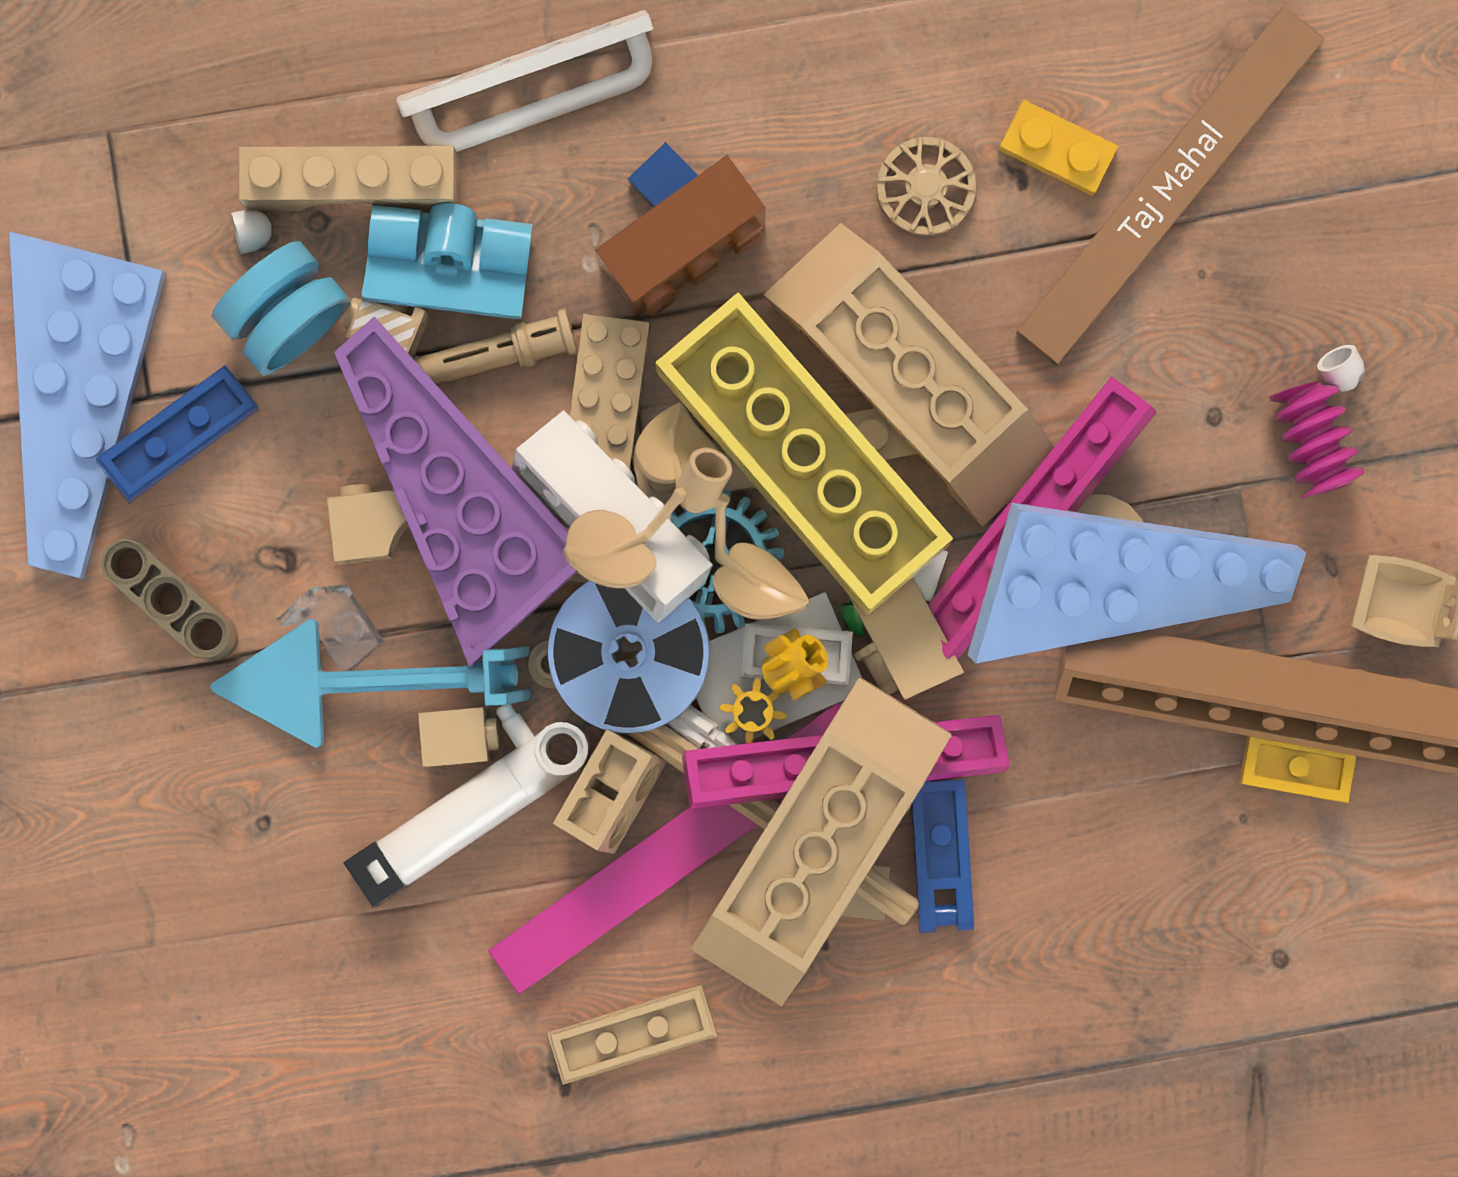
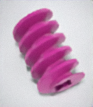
(1317, 437)

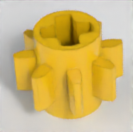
(795, 664)
(755, 696)

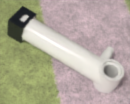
(467, 811)

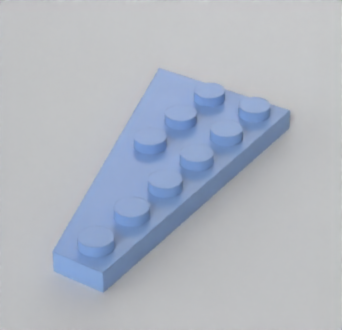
(78, 362)
(1101, 577)

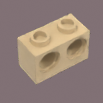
(610, 792)

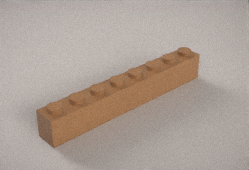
(1265, 697)

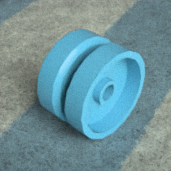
(280, 307)

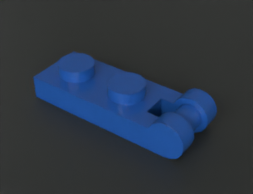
(942, 855)

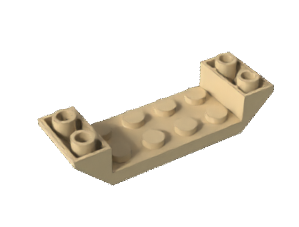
(913, 370)
(821, 841)

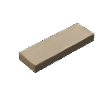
(632, 1034)

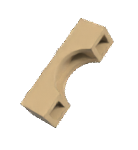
(347, 174)
(365, 524)

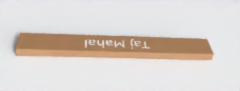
(1169, 185)

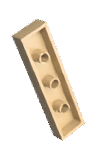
(610, 385)

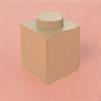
(457, 737)

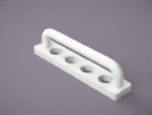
(628, 28)

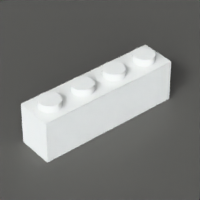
(577, 476)

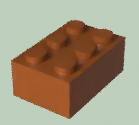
(683, 238)

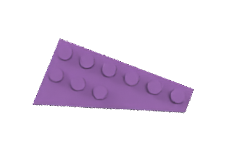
(472, 517)

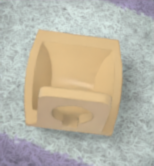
(1406, 602)

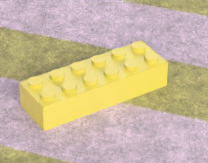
(803, 454)

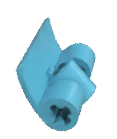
(447, 260)

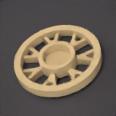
(926, 186)

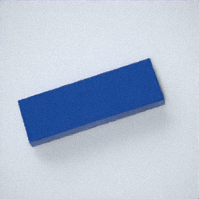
(176, 434)

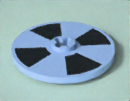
(614, 692)

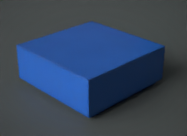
(661, 175)

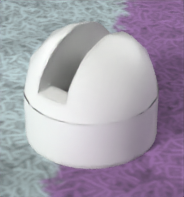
(251, 230)
(1342, 367)

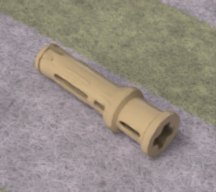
(522, 344)

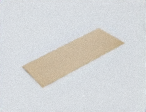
(910, 641)

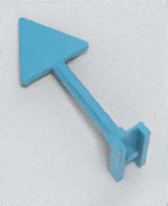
(288, 684)

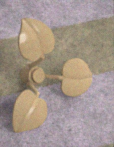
(670, 451)

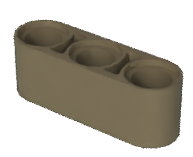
(145, 592)

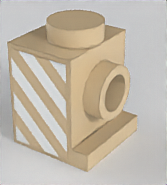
(405, 329)

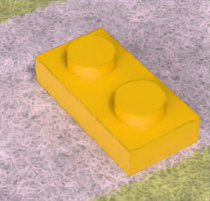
(1058, 147)
(1297, 769)

